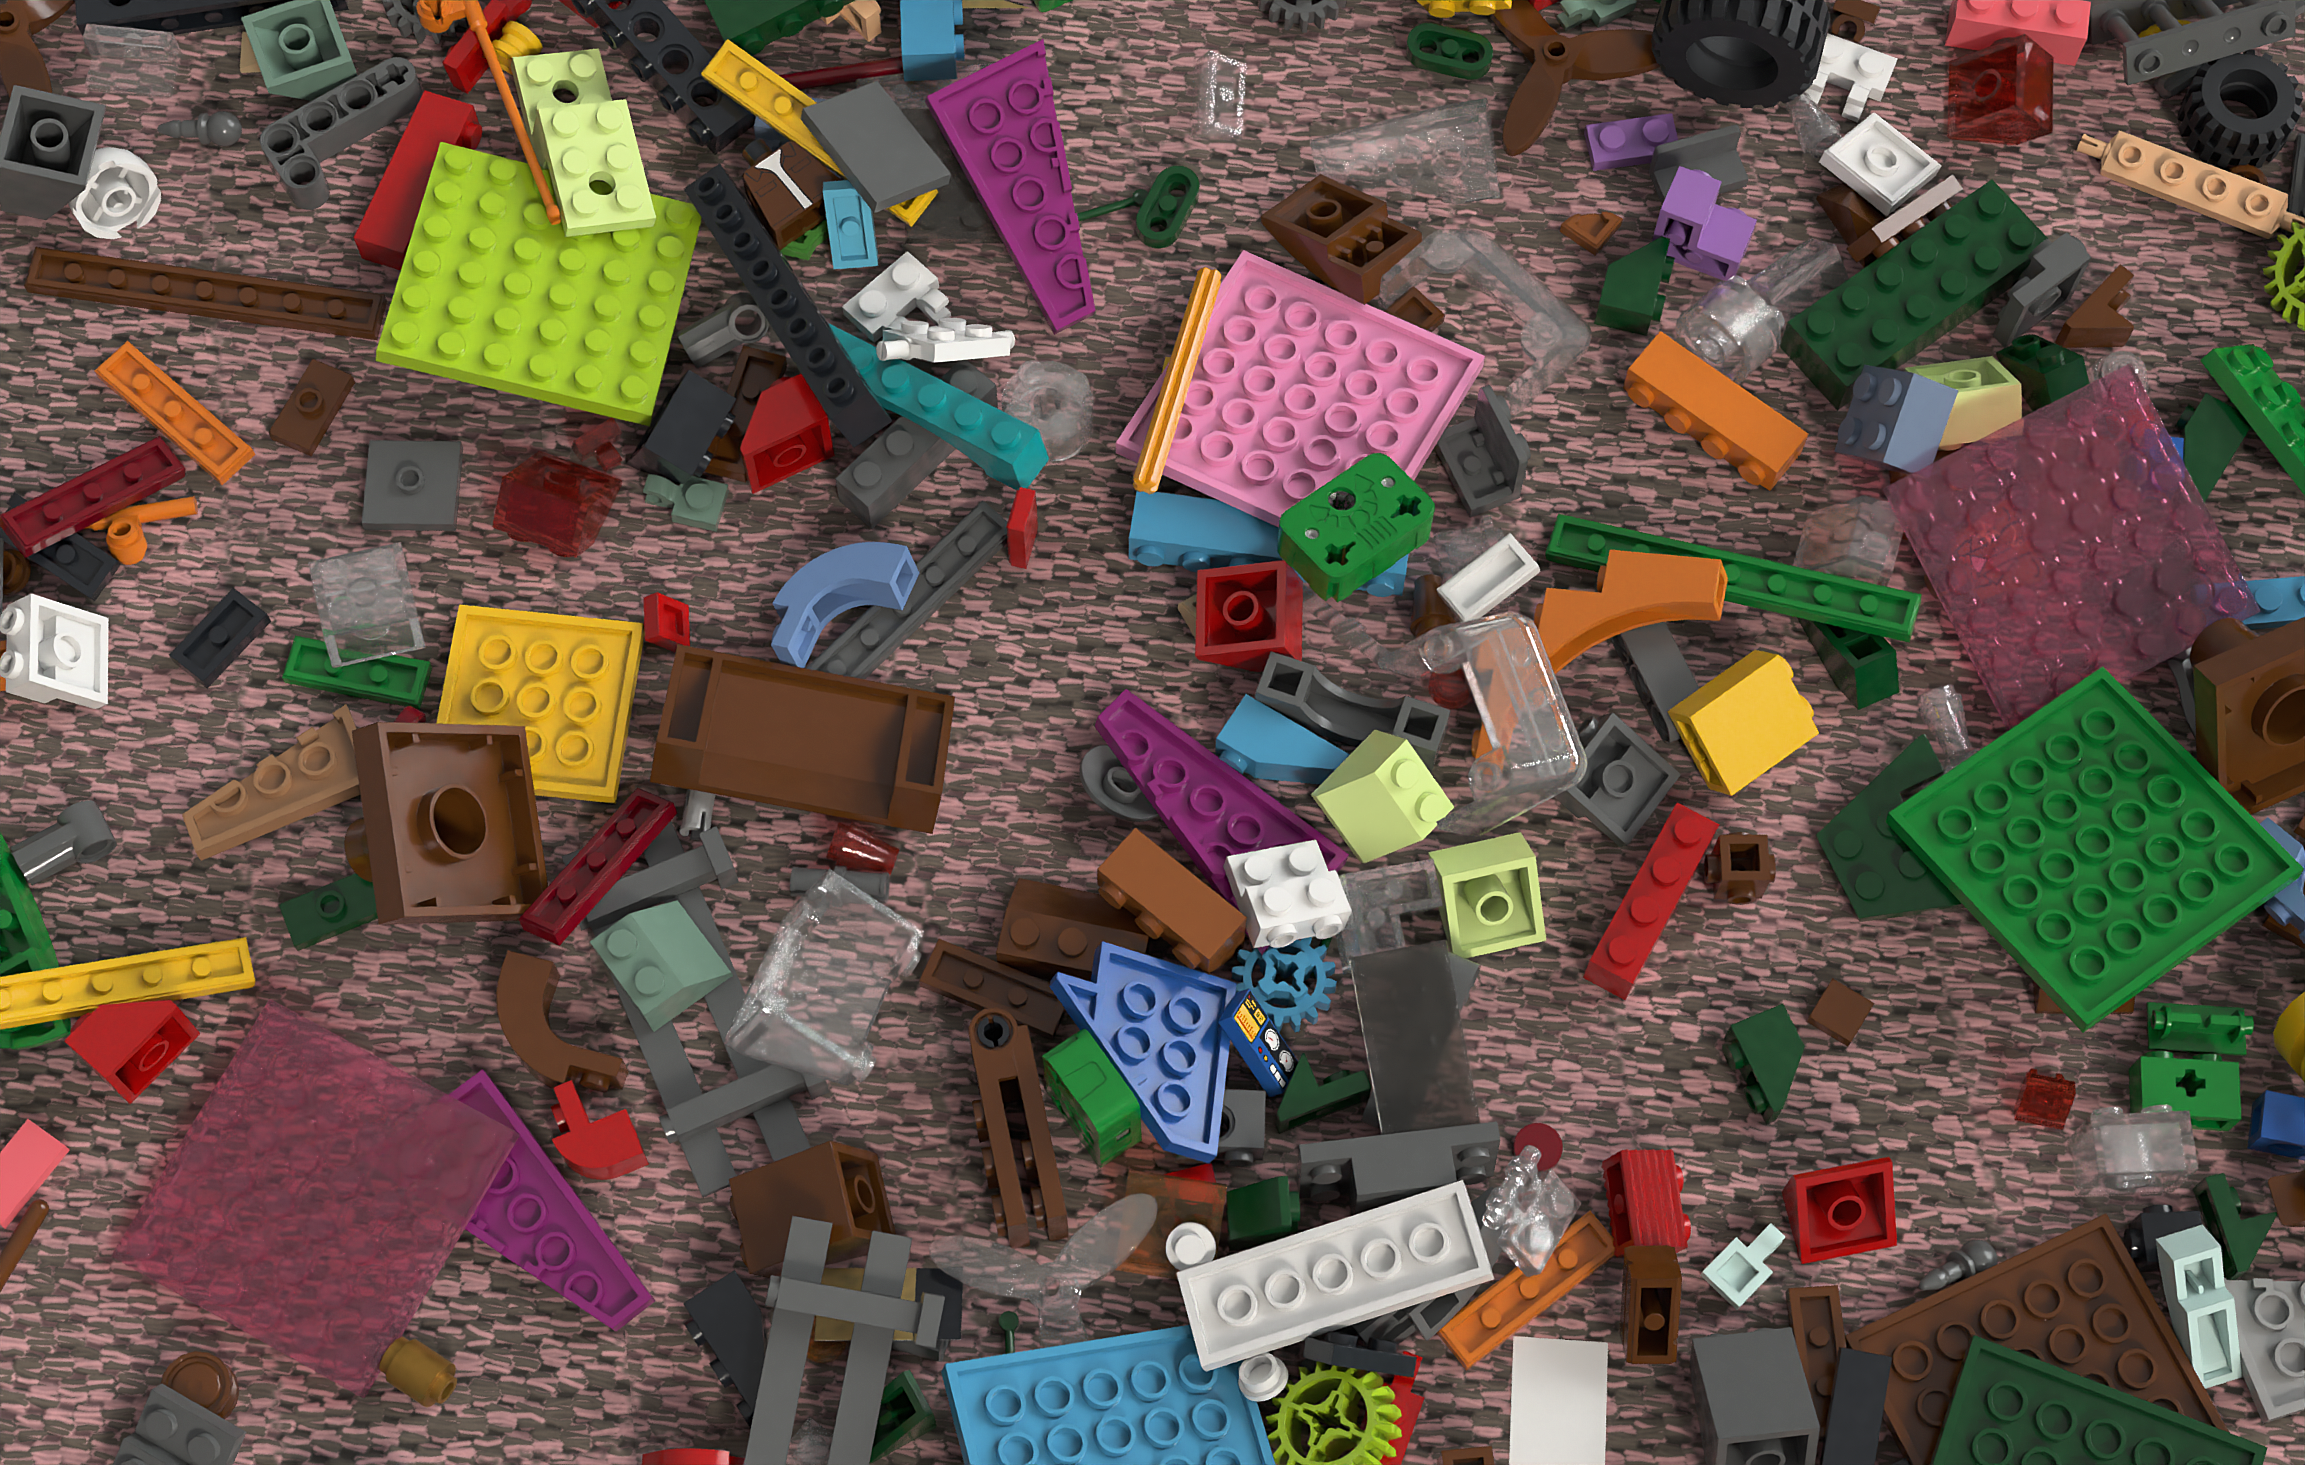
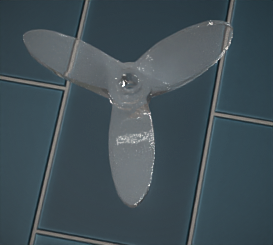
(1083, 1261)

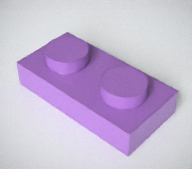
(1628, 140)

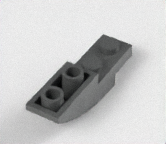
(1435, 1313)

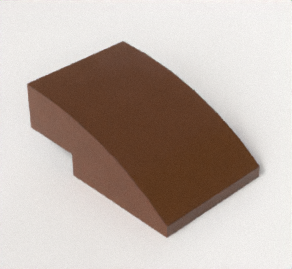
(1341, 235)

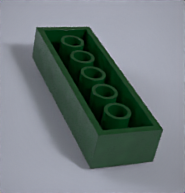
(1913, 293)

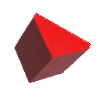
(1842, 1210)

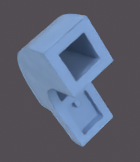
(834, 583)

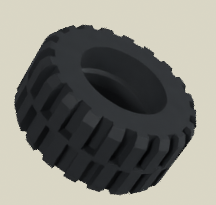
(1741, 48)

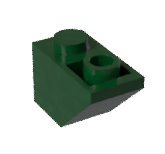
(1632, 286)
(2043, 369)
(1767, 1055)
(1261, 1213)

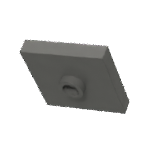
(412, 485)

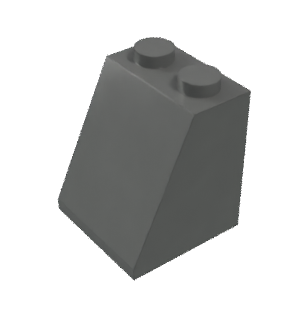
(46, 151)
(1753, 1399)

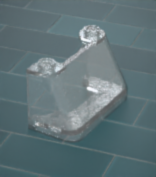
(825, 983)

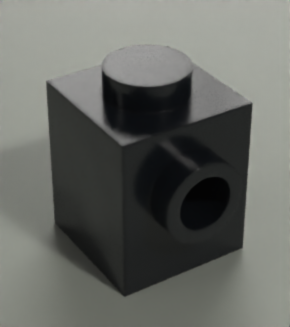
(2152, 1224)

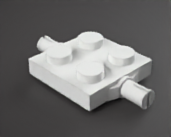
(946, 342)

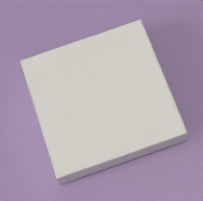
(1880, 164)

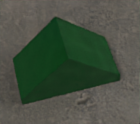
(901, 1416)

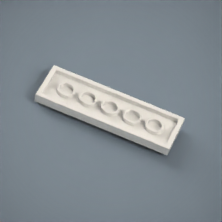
(1334, 1276)

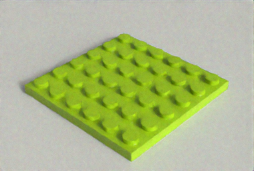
(534, 313)

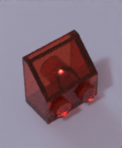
(2001, 93)
(555, 503)

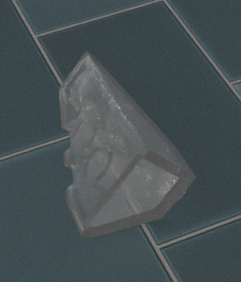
(1427, 153)

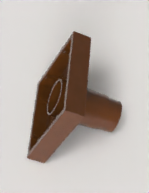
(2251, 710)
(446, 822)

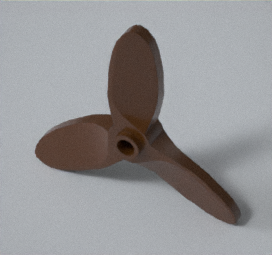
(19, 57)
(1557, 60)

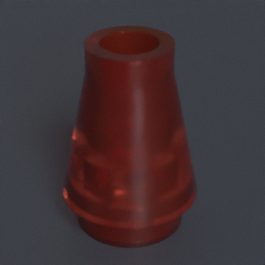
(861, 849)

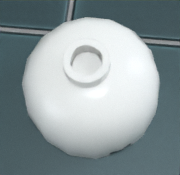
(116, 194)

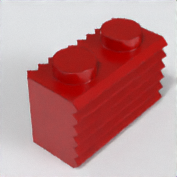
(1645, 1200)

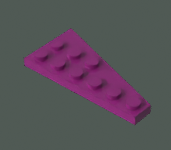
(544, 1224)

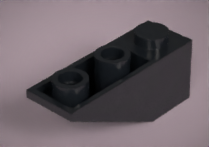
(735, 1332)

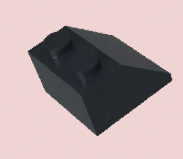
(684, 429)

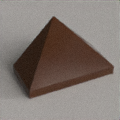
(1850, 214)

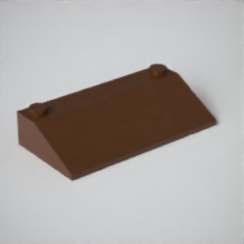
(803, 739)

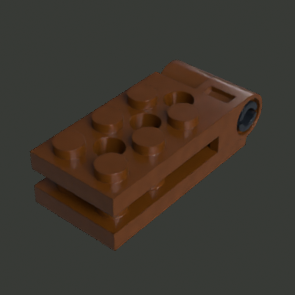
(1005, 1077)

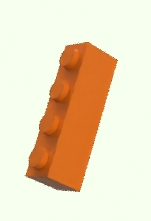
(1714, 411)

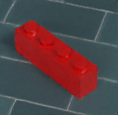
(398, 198)
(1650, 901)

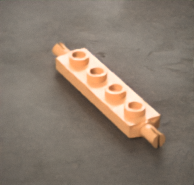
(2192, 184)

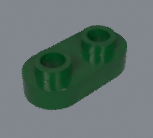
(1450, 49)
(1165, 209)

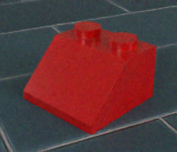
(785, 433)
(1248, 614)
(131, 1042)

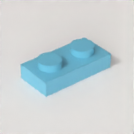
(849, 226)

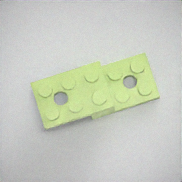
(583, 142)

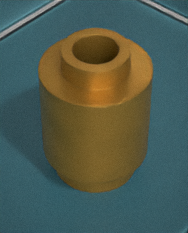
(418, 1371)

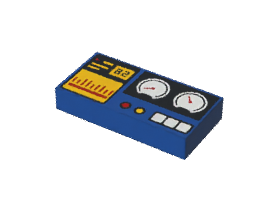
(1258, 1042)

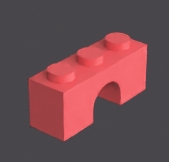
(2052, 24)

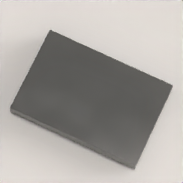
(875, 146)

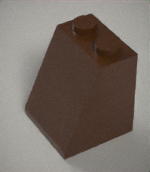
(820, 1184)

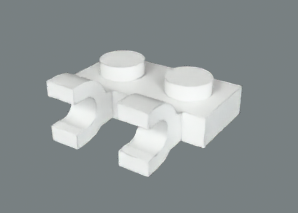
(1855, 69)
(894, 295)

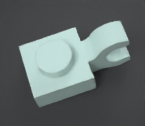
(1740, 1269)

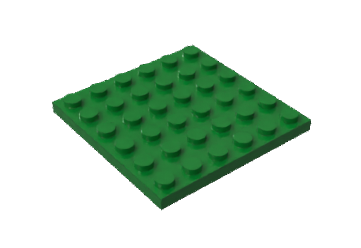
(2093, 848)

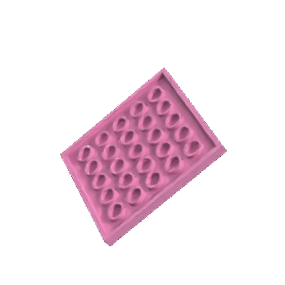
(1302, 390)

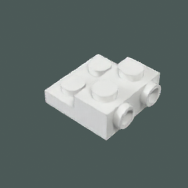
(55, 652)
(1287, 894)

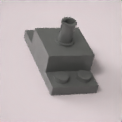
(1396, 1165)

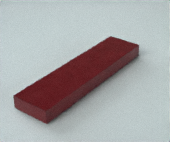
(91, 496)
(598, 866)

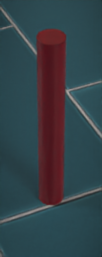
(844, 73)

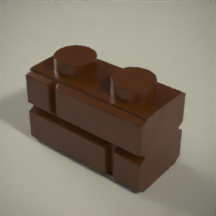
(1650, 1304)

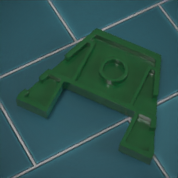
(1870, 859)

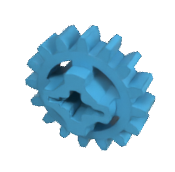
(1295, 996)

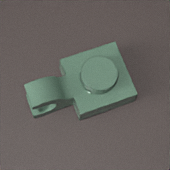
(1599, 11)
(694, 503)

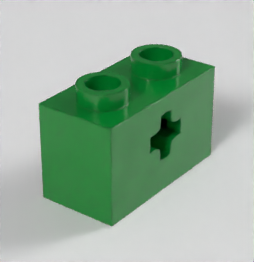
(2214, 1086)

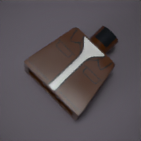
(785, 189)

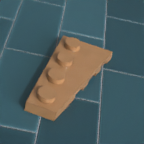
(281, 791)

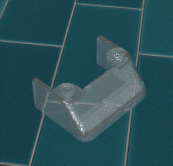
(1550, 328)
(1520, 707)

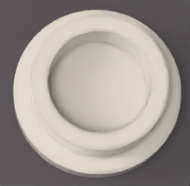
(1190, 1246)
(1262, 1377)

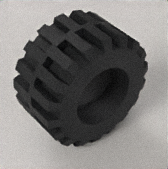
(2227, 136)

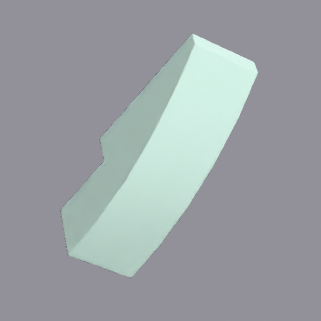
(2200, 1304)

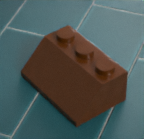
(1060, 928)

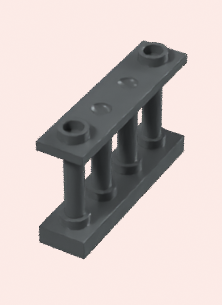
(2190, 44)

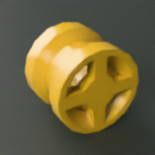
(515, 42)

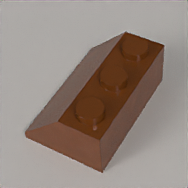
(1171, 903)

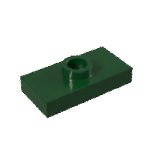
(329, 911)

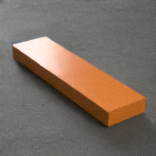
(174, 413)
(1520, 1299)

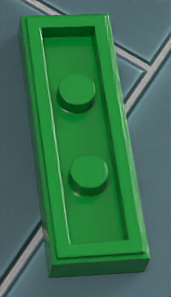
(384, 679)

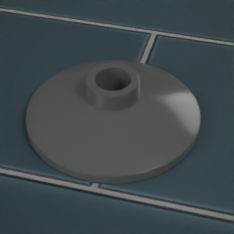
(1113, 787)

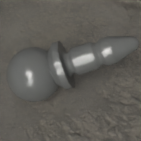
(221, 128)
(1961, 1264)

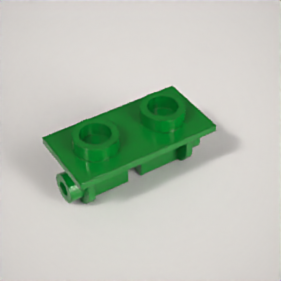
(2198, 1028)

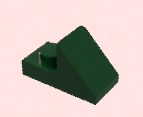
(1307, 1101)
(2237, 1237)

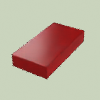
(1022, 527)

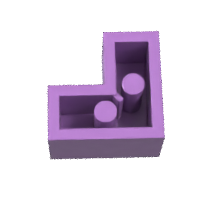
(1699, 230)

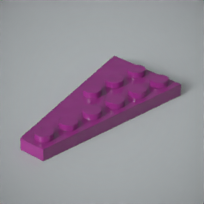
(1016, 162)
(1200, 796)

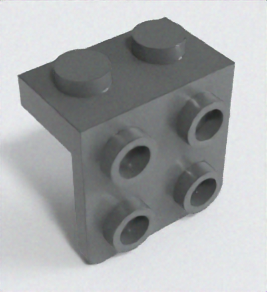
(1485, 455)

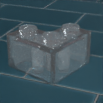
(1377, 903)

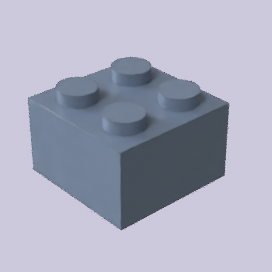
(1895, 420)

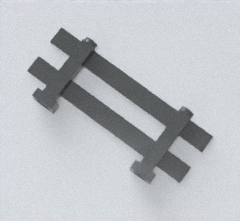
(761, 1085)
(875, 1314)

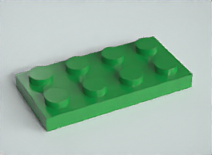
(2264, 401)

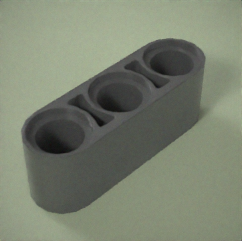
(1656, 673)

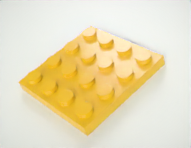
(559, 679)

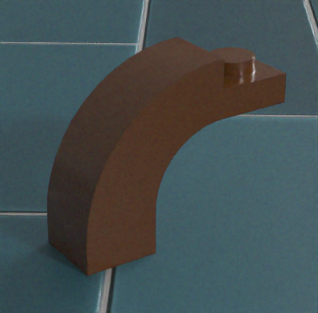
(523, 1009)

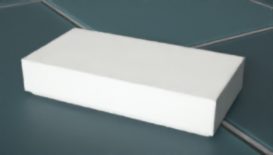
(1488, 579)

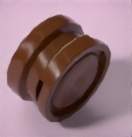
(204, 1381)

